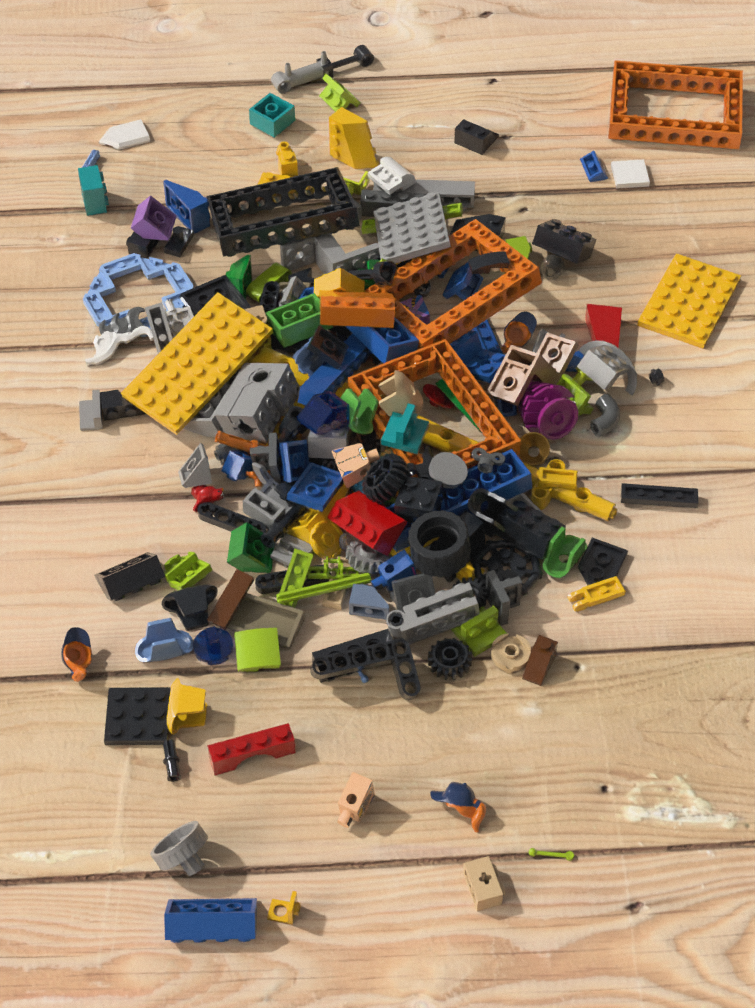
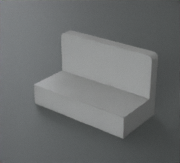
(91, 412)

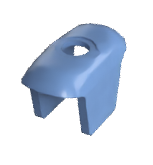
(163, 642)

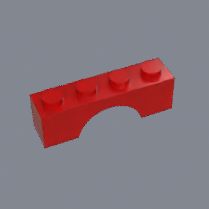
(230, 753)

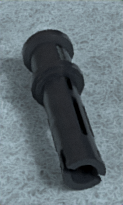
(278, 529)

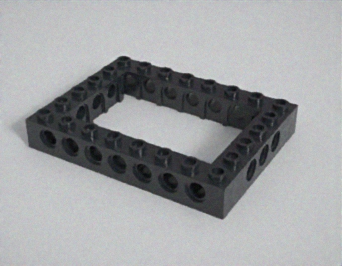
(342, 207)

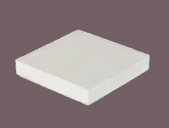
(630, 173)

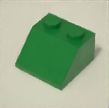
(247, 550)

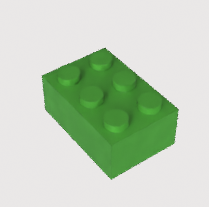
(296, 320)

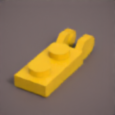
(597, 593)

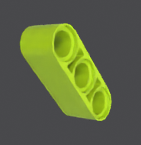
(275, 272)

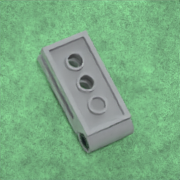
(433, 614)

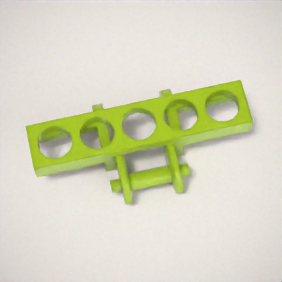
(325, 575)

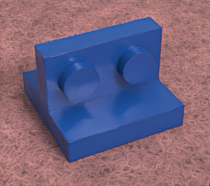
(463, 283)

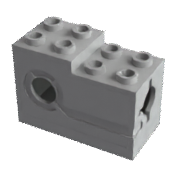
(258, 400)

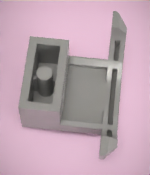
(605, 363)
(265, 503)

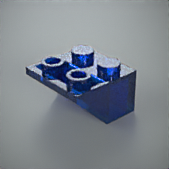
(325, 413)

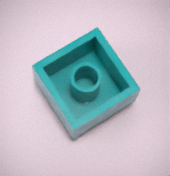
(272, 115)
(93, 190)

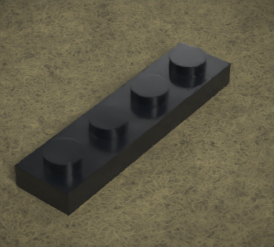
(659, 495)

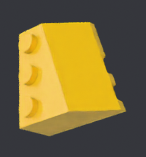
(351, 140)

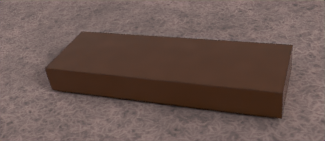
(231, 599)

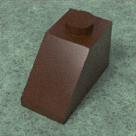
(540, 660)

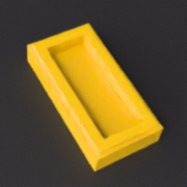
(557, 478)

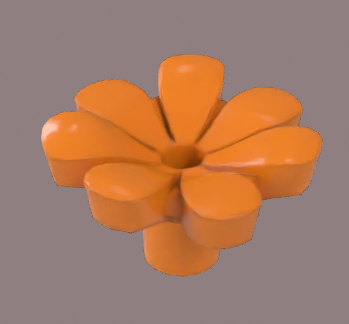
(258, 483)

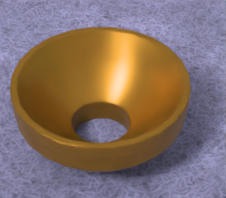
(536, 440)

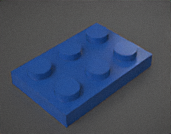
(315, 487)

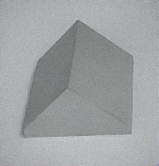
(196, 469)

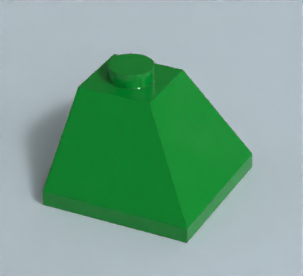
(241, 274)

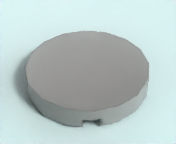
(448, 469)

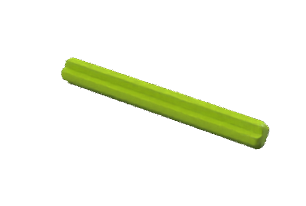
(323, 588)

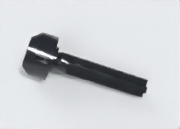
(382, 273)

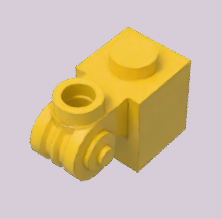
(286, 160)

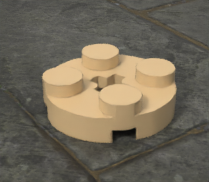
(507, 662)

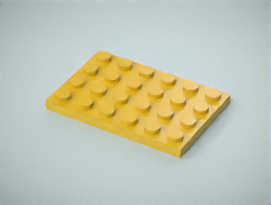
(689, 301)

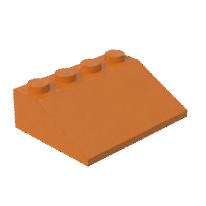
(357, 309)

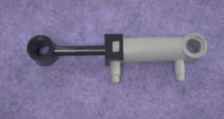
(285, 81)

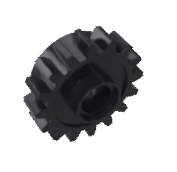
(449, 658)

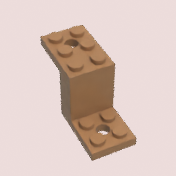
(526, 365)

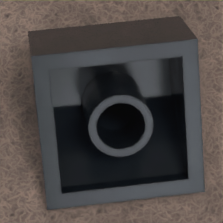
(474, 137)

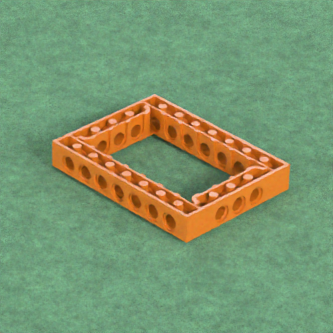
(683, 79)
(517, 281)
(442, 359)

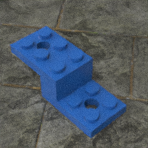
(480, 362)

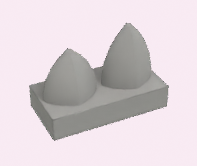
(292, 291)

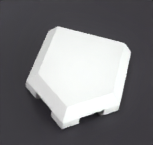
(126, 135)

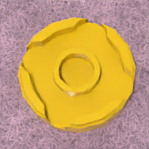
(325, 539)

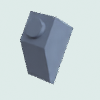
(367, 602)

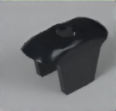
(495, 505)
(191, 605)

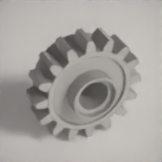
(364, 558)

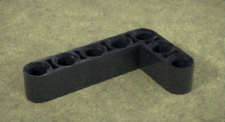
(371, 660)

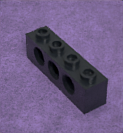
(374, 638)

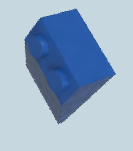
(187, 205)
(294, 459)

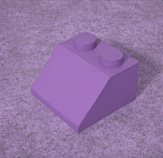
(153, 220)

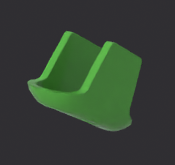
(361, 410)
(563, 545)

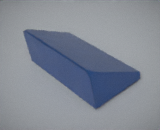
(593, 167)

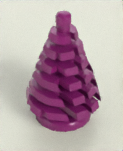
(548, 410)

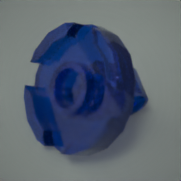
(213, 646)

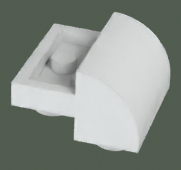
(391, 176)

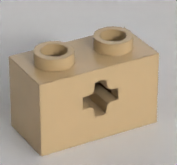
(483, 883)

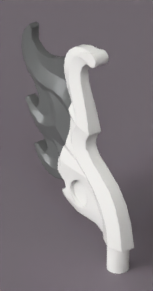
(117, 332)

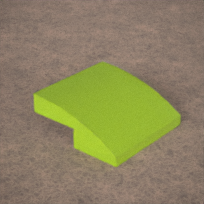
(257, 649)

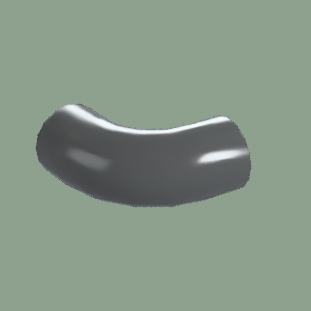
(609, 418)

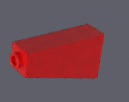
(604, 323)

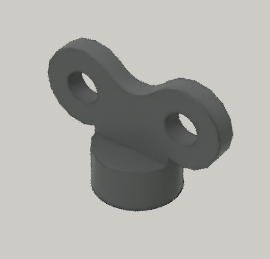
(487, 460)

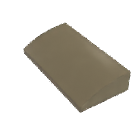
(262, 613)

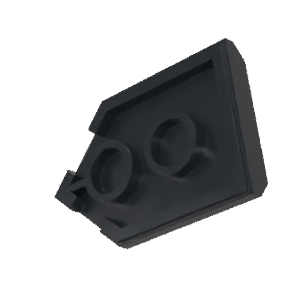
(601, 561)

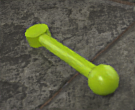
(568, 855)

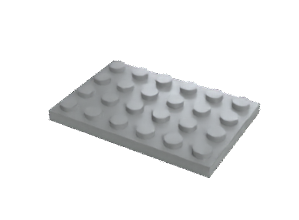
(411, 228)

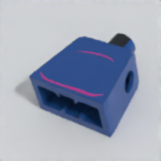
(393, 569)

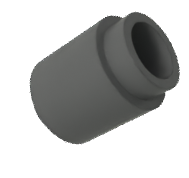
(222, 452)

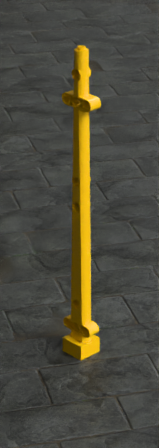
(448, 441)

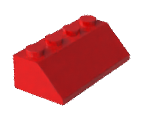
(368, 521)

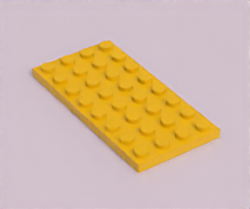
(197, 363)

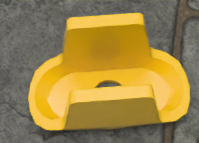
(186, 707)

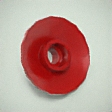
(436, 396)

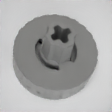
(181, 848)

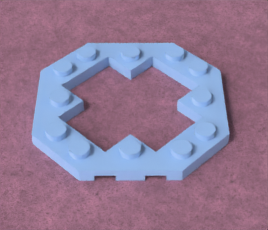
(151, 268)

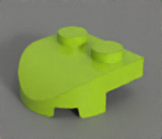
(185, 570)

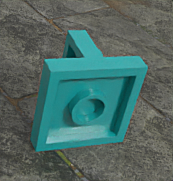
(405, 431)

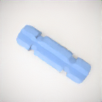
(92, 158)

